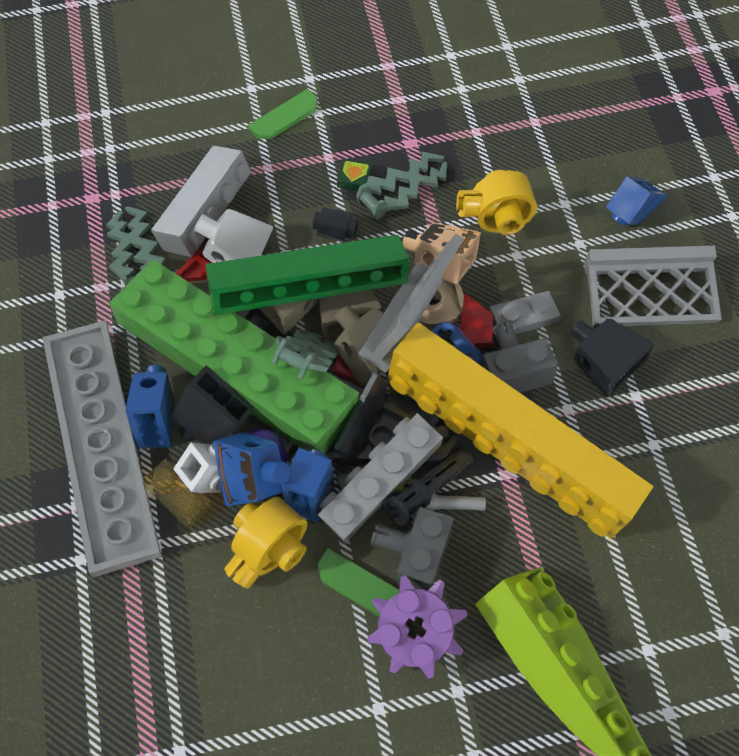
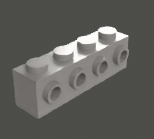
(206, 193)
(385, 473)

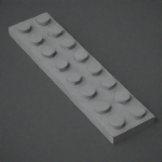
(100, 450)

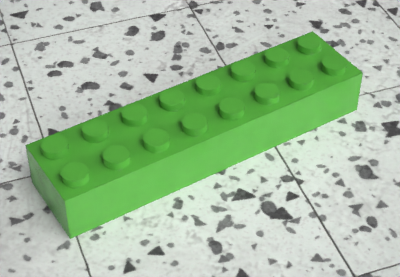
(183, 327)

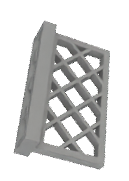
(656, 261)
(407, 307)

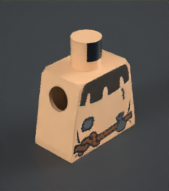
(434, 239)

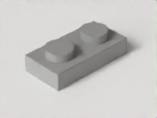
(527, 312)

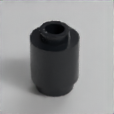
(335, 224)

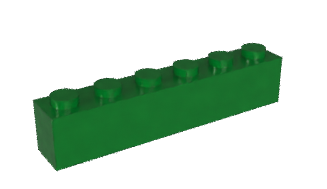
(307, 274)

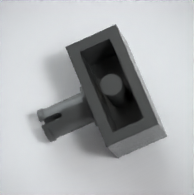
(520, 365)
(420, 548)

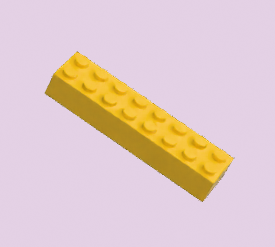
(517, 432)

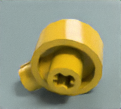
(499, 202)
(264, 540)

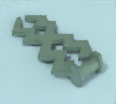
(412, 177)
(133, 239)
(313, 353)

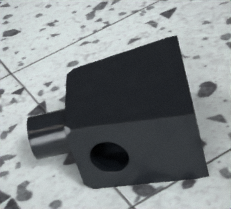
(609, 353)
(210, 408)

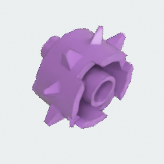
(395, 632)

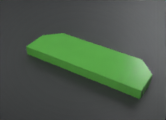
(284, 116)
(353, 581)

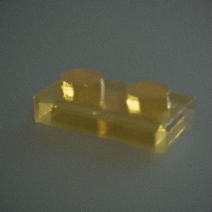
(175, 496)

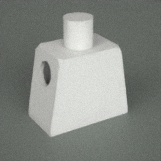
(233, 236)

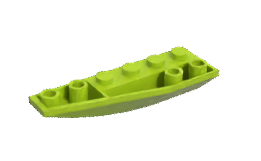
(560, 662)

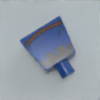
(249, 468)

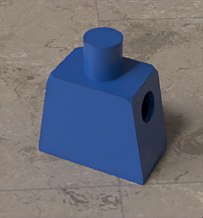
(151, 394)

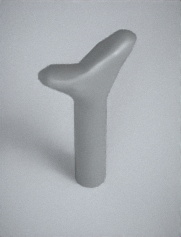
(454, 503)

